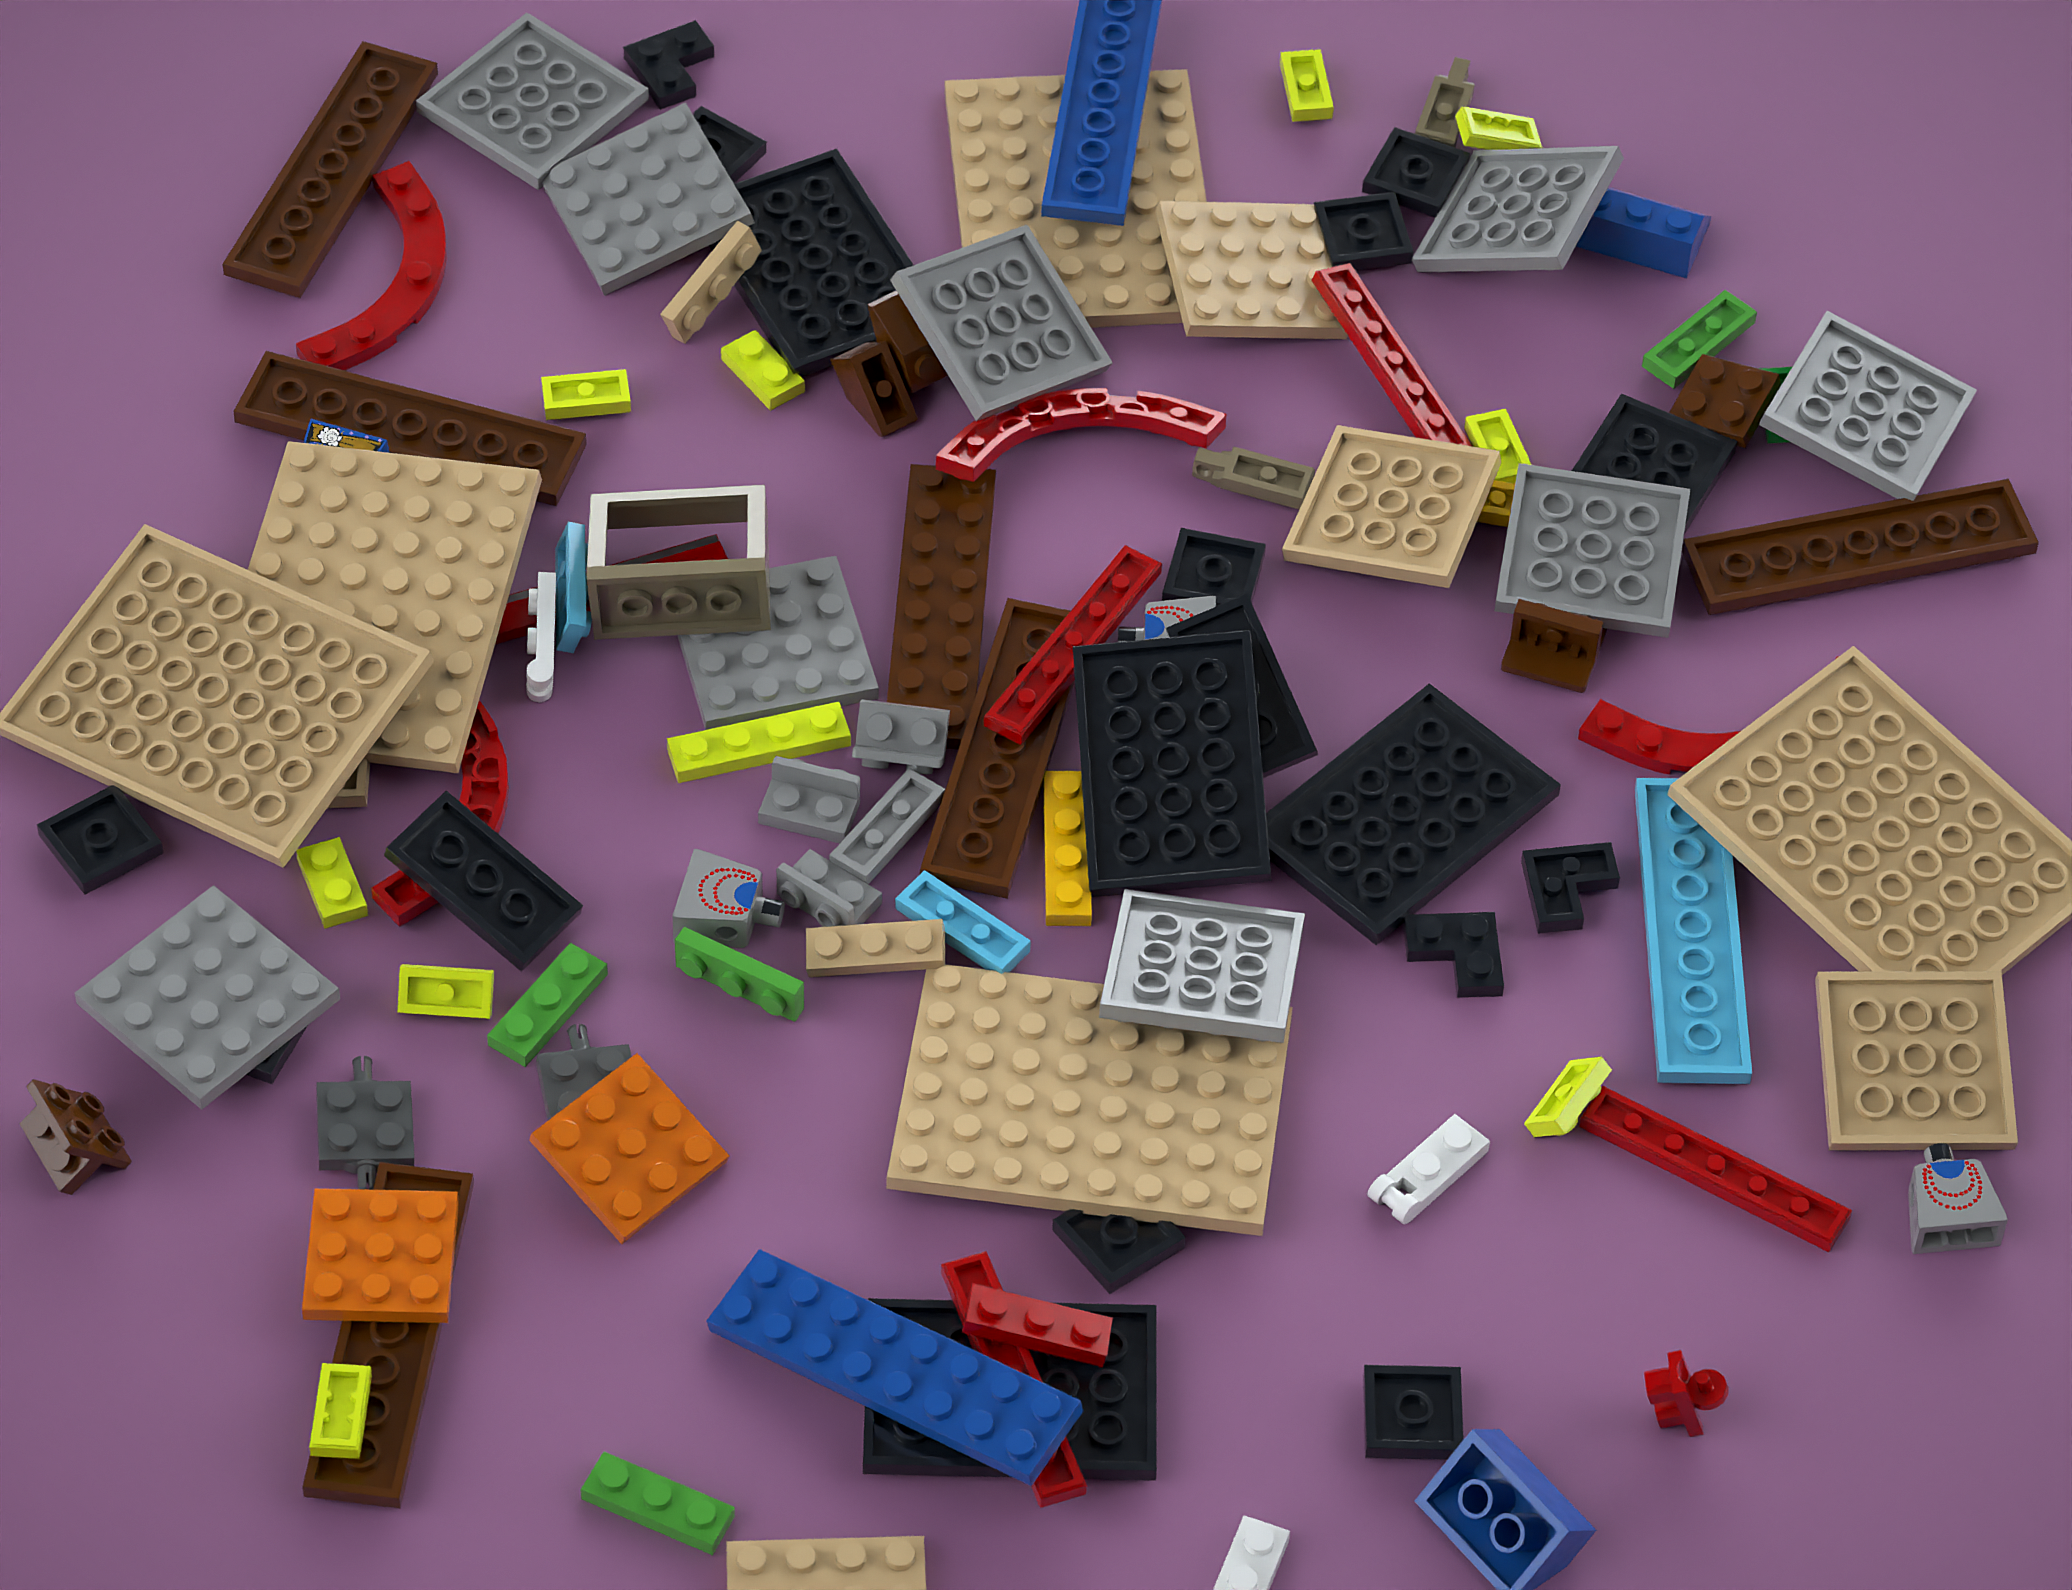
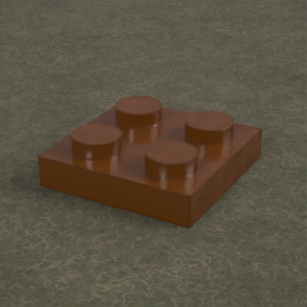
(1726, 397)

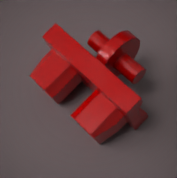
(1679, 1394)

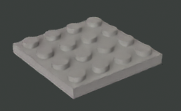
(532, 99)
(645, 198)
(1518, 209)
(1001, 322)
(1868, 407)
(1594, 547)
(801, 663)
(1202, 966)
(207, 996)

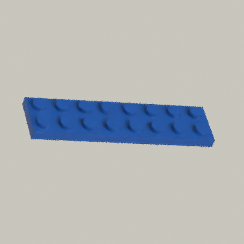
(1101, 111)
(895, 1367)

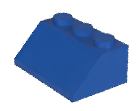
(1645, 232)
(1504, 1512)

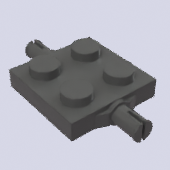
(573, 1072)
(364, 1124)

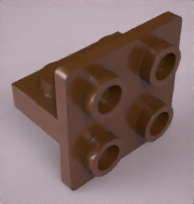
(1553, 645)
(71, 1135)

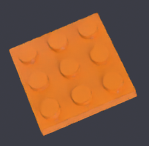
(629, 1148)
(380, 1255)

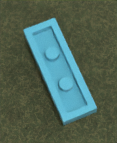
(571, 588)
(966, 924)

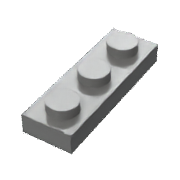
(888, 826)

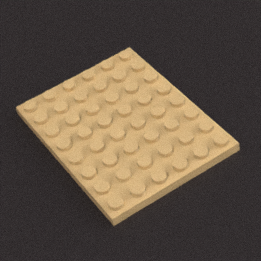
(1000, 169)
(414, 552)
(214, 694)
(1883, 828)
(1051, 1108)

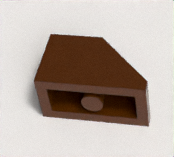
(906, 342)
(875, 387)

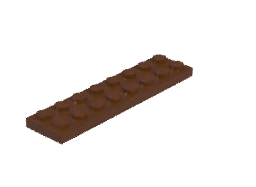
(330, 170)
(417, 423)
(1859, 546)
(942, 594)
(994, 778)
(401, 1371)

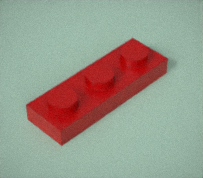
(1037, 1325)

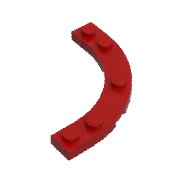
(412, 287)
(990, 437)
(1646, 742)
(483, 793)

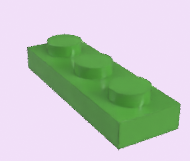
(1703, 333)
(739, 974)
(547, 1004)
(658, 1503)

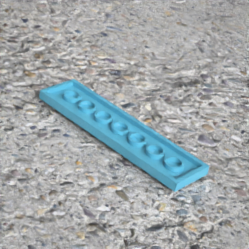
(1691, 945)

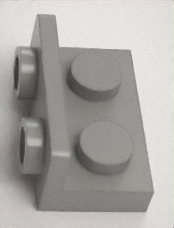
(901, 736)
(810, 800)
(826, 891)

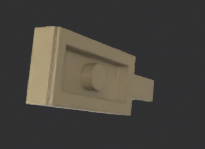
(1443, 103)
(1255, 475)

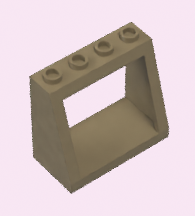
(686, 594)

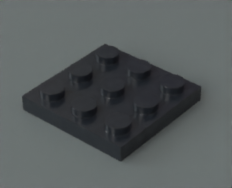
(1658, 449)

